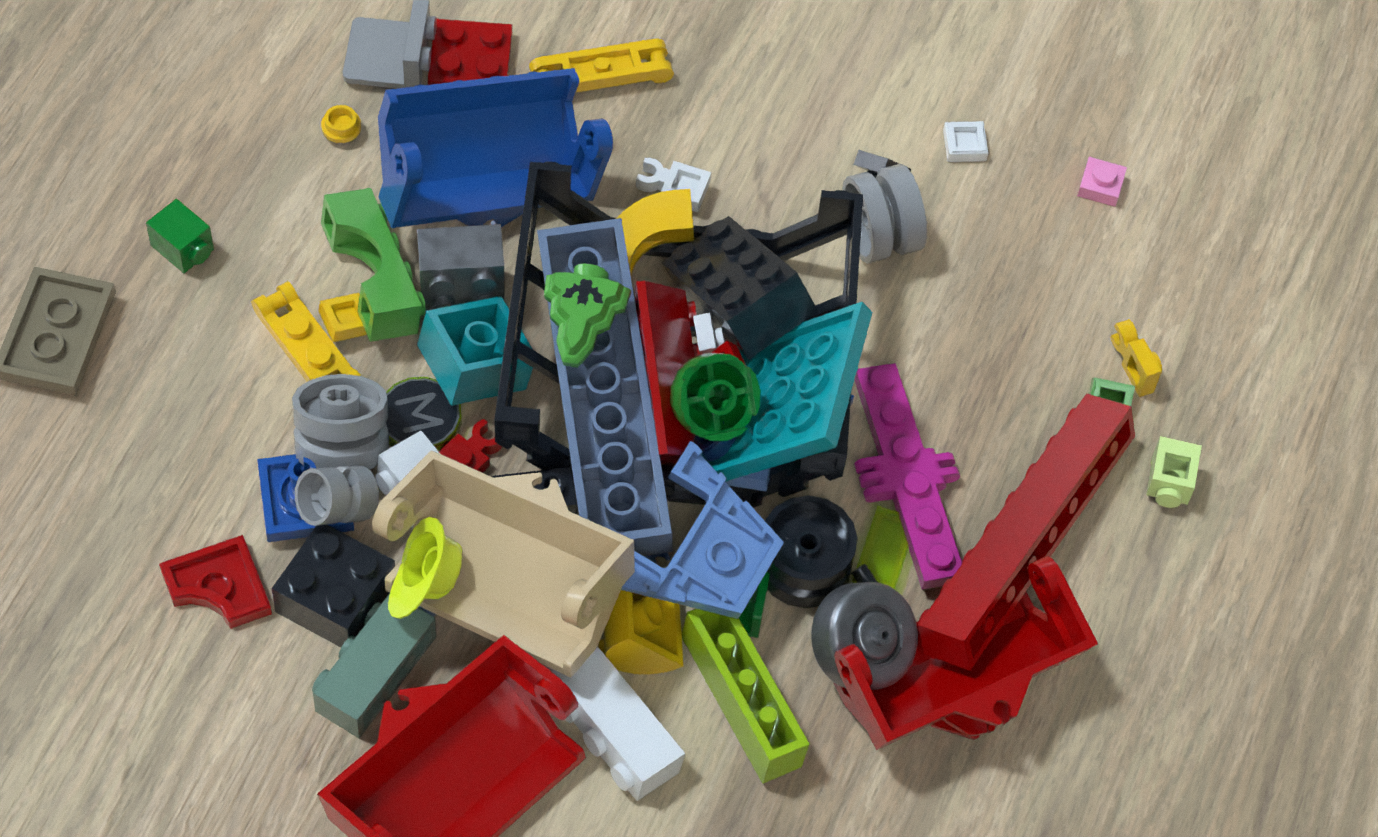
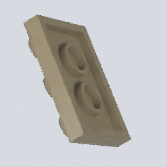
(55, 330)

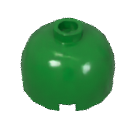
(714, 391)

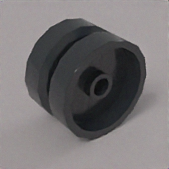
(815, 550)

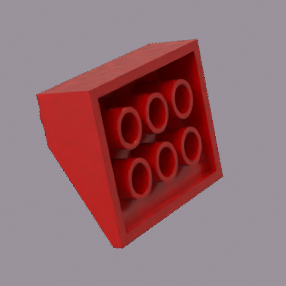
(666, 345)

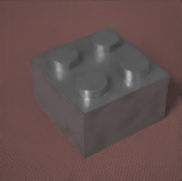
(460, 264)

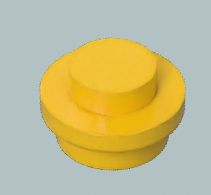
(341, 124)

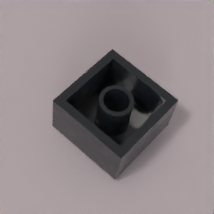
(332, 584)

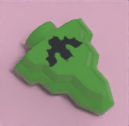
(583, 308)

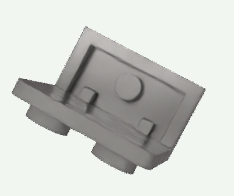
(389, 50)

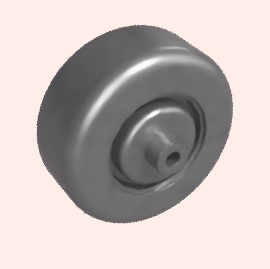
(873, 620)

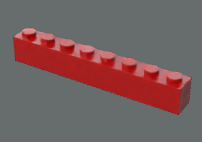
(1025, 530)

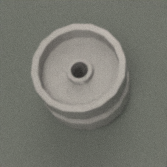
(890, 212)
(340, 421)

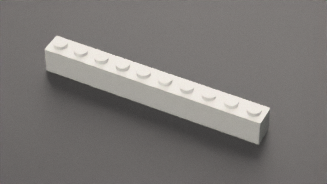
(609, 710)

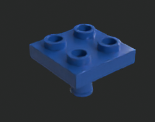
(278, 484)

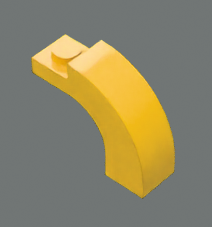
(656, 221)

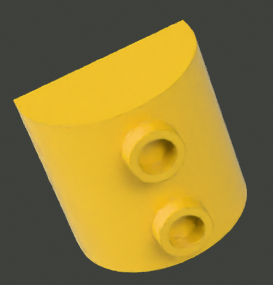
(643, 635)

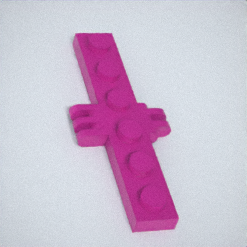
(907, 474)

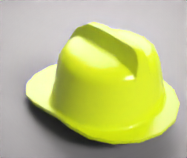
(427, 568)

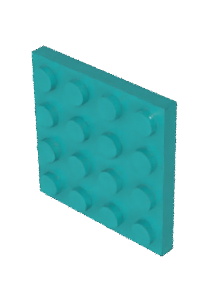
(803, 392)

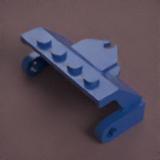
(470, 144)

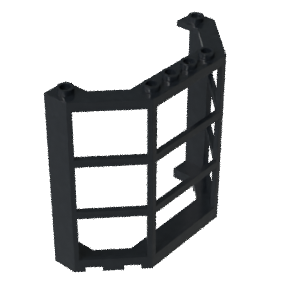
(551, 188)

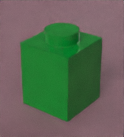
(180, 236)

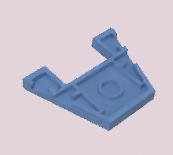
(720, 555)

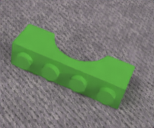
(359, 228)

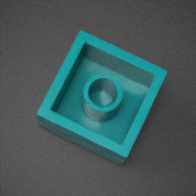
(467, 349)

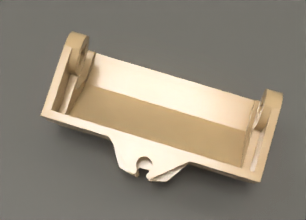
(525, 558)

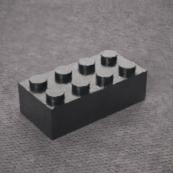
(740, 286)

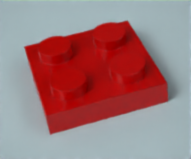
(469, 51)

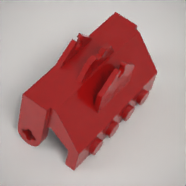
(977, 698)
(461, 753)

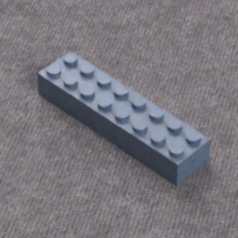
(610, 401)

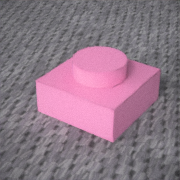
(1102, 181)

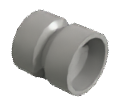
(336, 495)

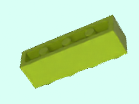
(745, 693)

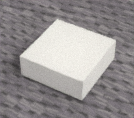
(965, 141)

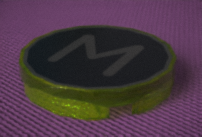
(421, 406)

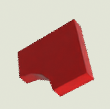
(219, 579)

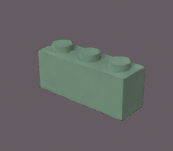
(372, 667)

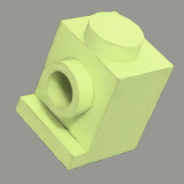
(1173, 472)

